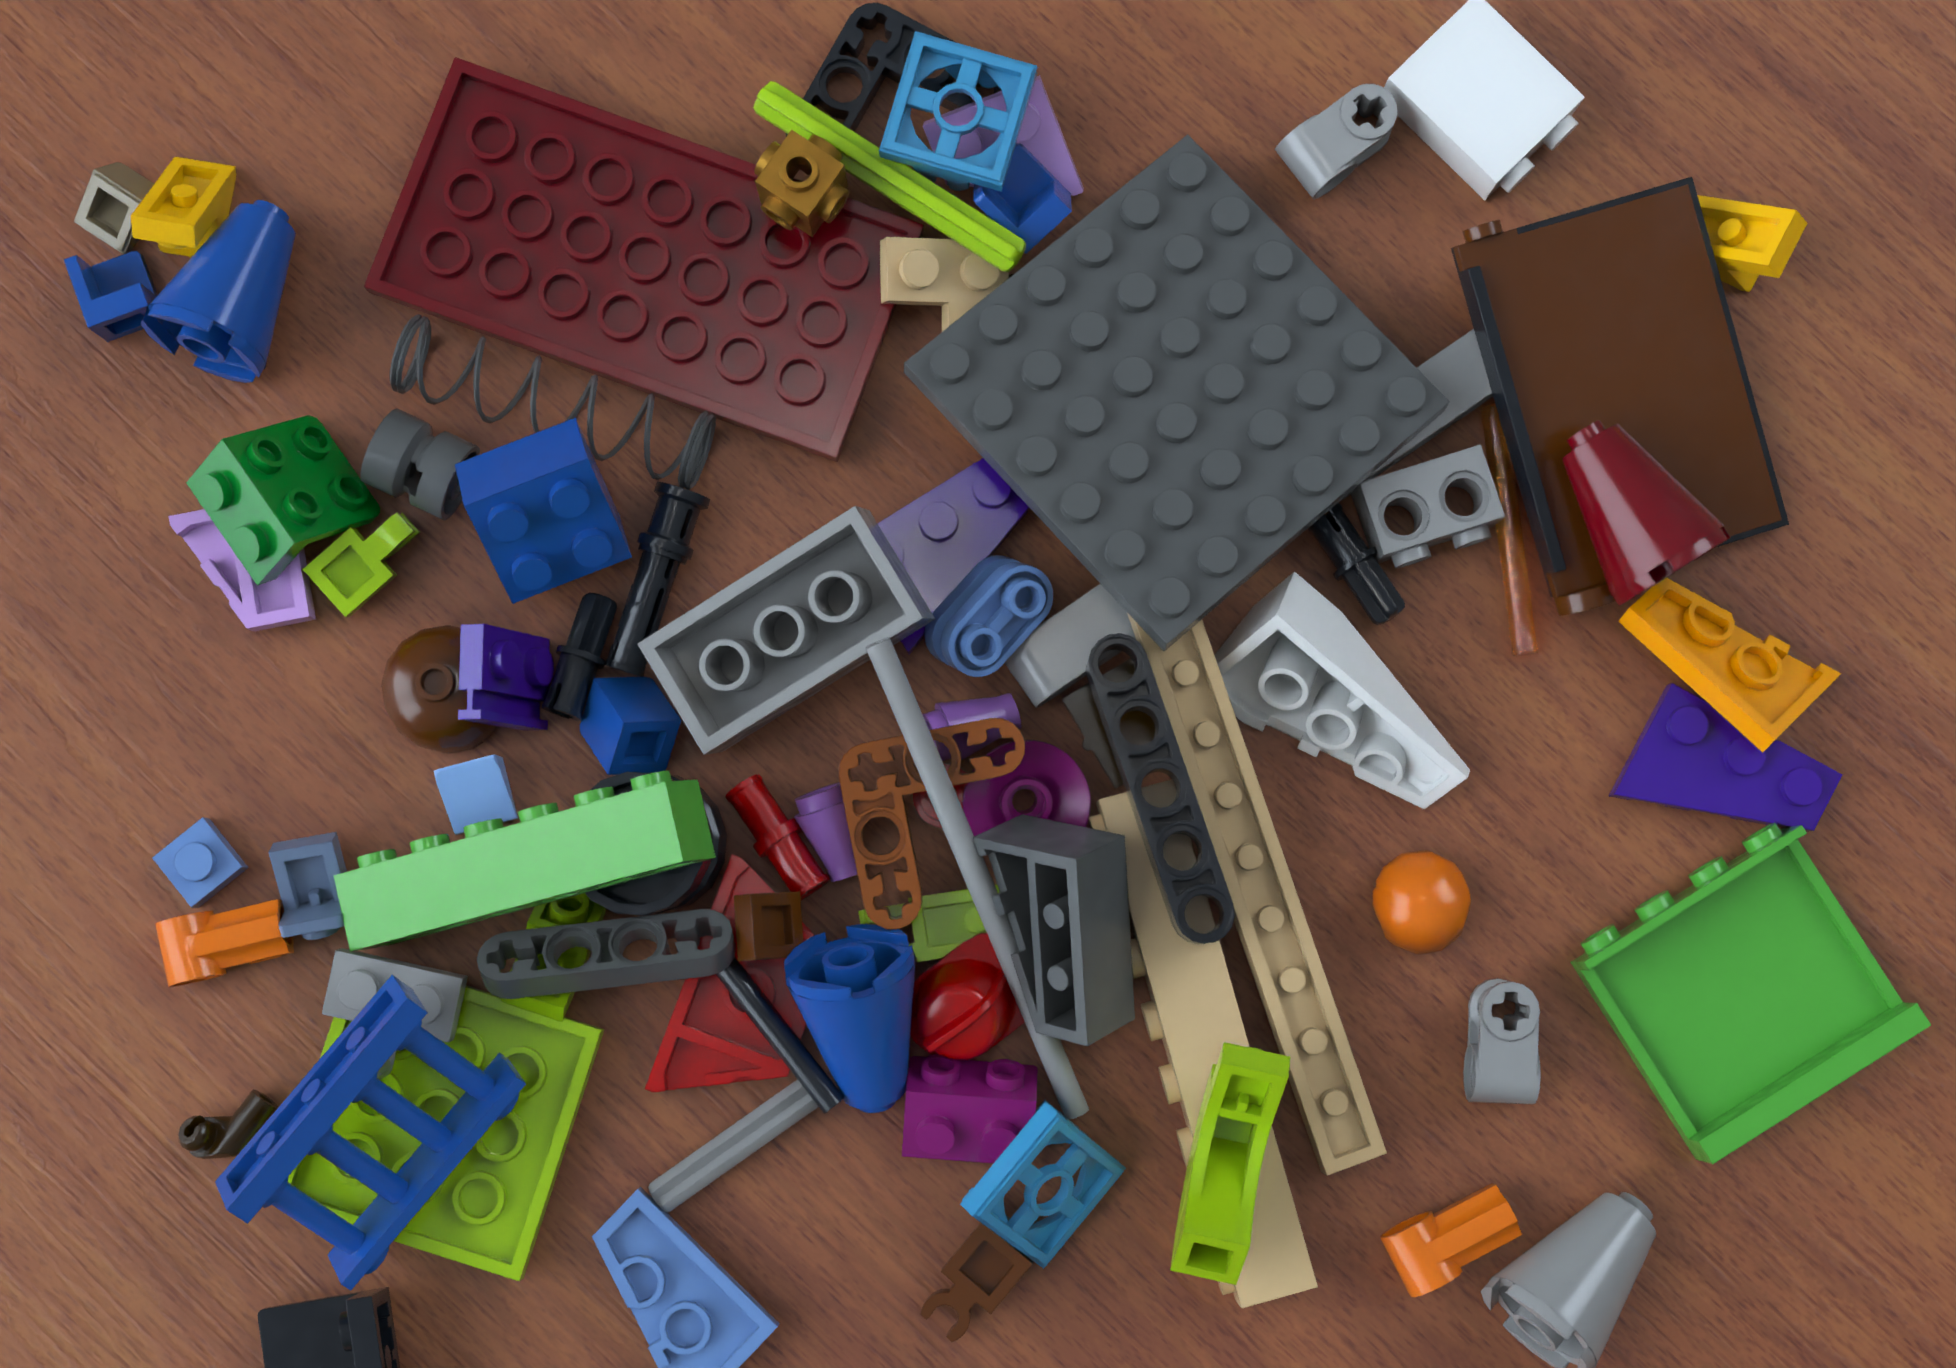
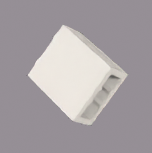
(1484, 98)

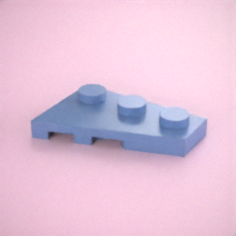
(678, 1291)

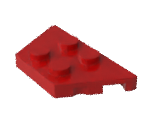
(709, 1032)

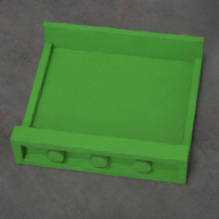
(1745, 994)

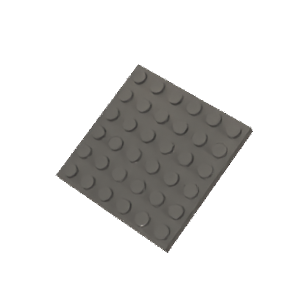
(1175, 390)

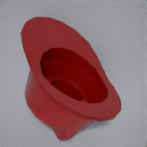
(964, 1003)

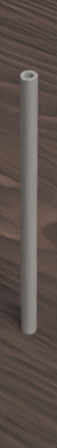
(970, 864)

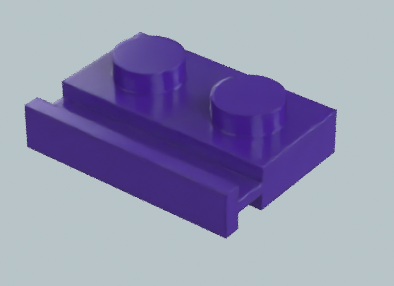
(504, 676)

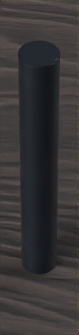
(780, 1036)

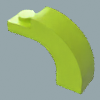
(1227, 1162)

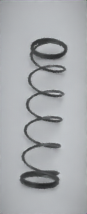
(691, 457)

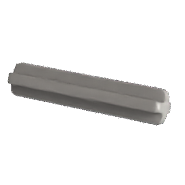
(731, 1146)

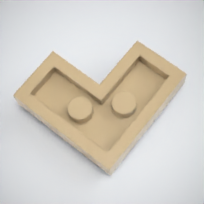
(935, 274)

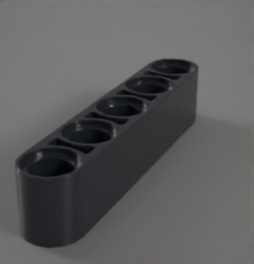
(1162, 756)

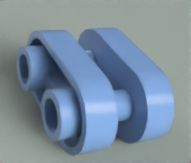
(989, 615)

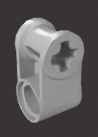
(1331, 145)
(1502, 1053)

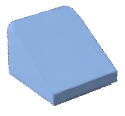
(476, 792)

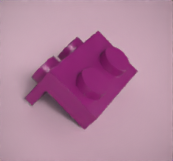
(966, 1107)

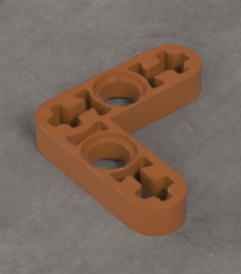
(889, 802)

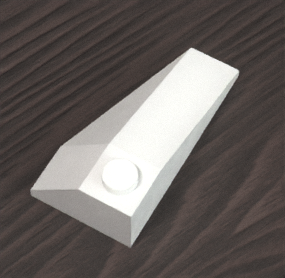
(1318, 680)

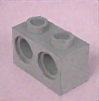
(1422, 493)

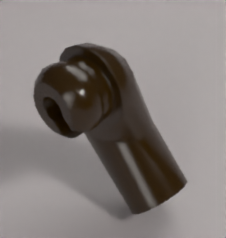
(226, 1134)

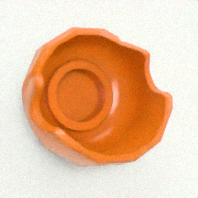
(1421, 901)

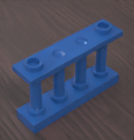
(348, 1075)

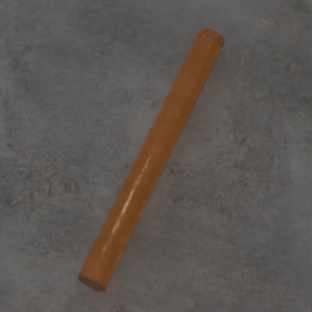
(1510, 538)

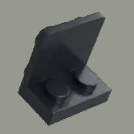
(331, 1332)

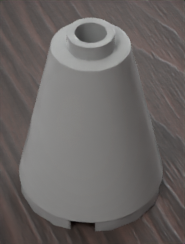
(1575, 1281)

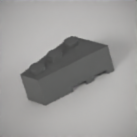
(1070, 923)

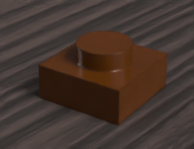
(767, 925)

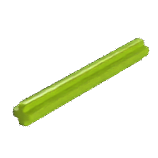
(894, 179)

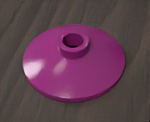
(1045, 769)

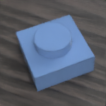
(200, 862)

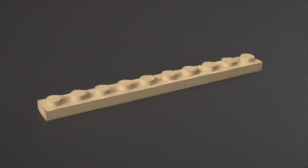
(1265, 903)

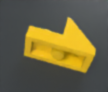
(185, 205)
(1750, 239)

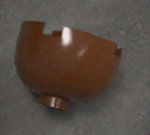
(425, 695)

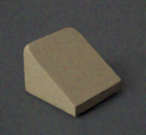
(109, 203)

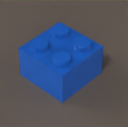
(542, 510)

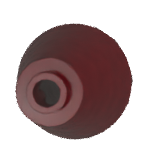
(1635, 511)

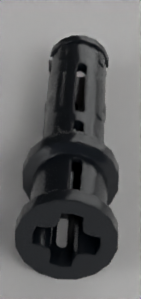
(663, 549)

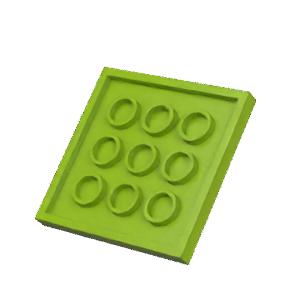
(500, 1190)

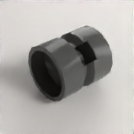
(413, 461)

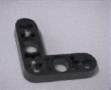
(886, 58)

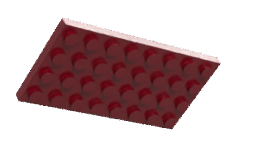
(636, 260)

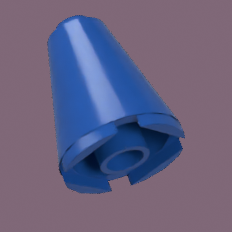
(228, 294)
(858, 1009)

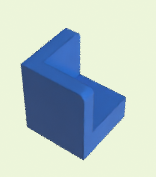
(1030, 199)
(112, 293)
(629, 725)

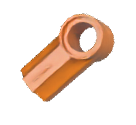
(207, 943)
(1435, 1246)

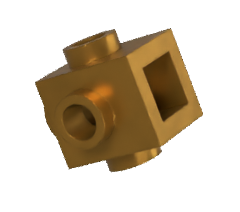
(804, 202)

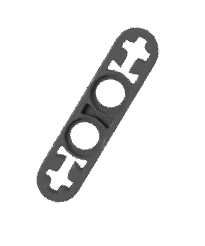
(606, 965)

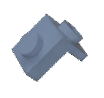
(307, 885)

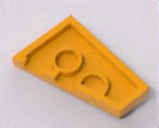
(1732, 670)

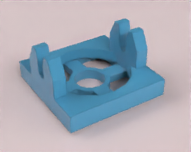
(967, 66)
(1066, 1208)

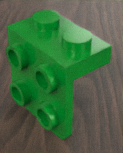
(280, 492)

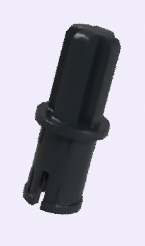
(1357, 566)
(580, 657)

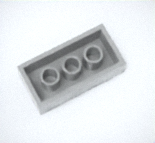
(785, 630)

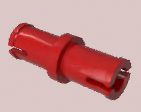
(777, 837)

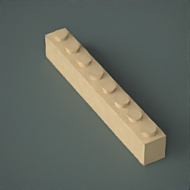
(1194, 1016)

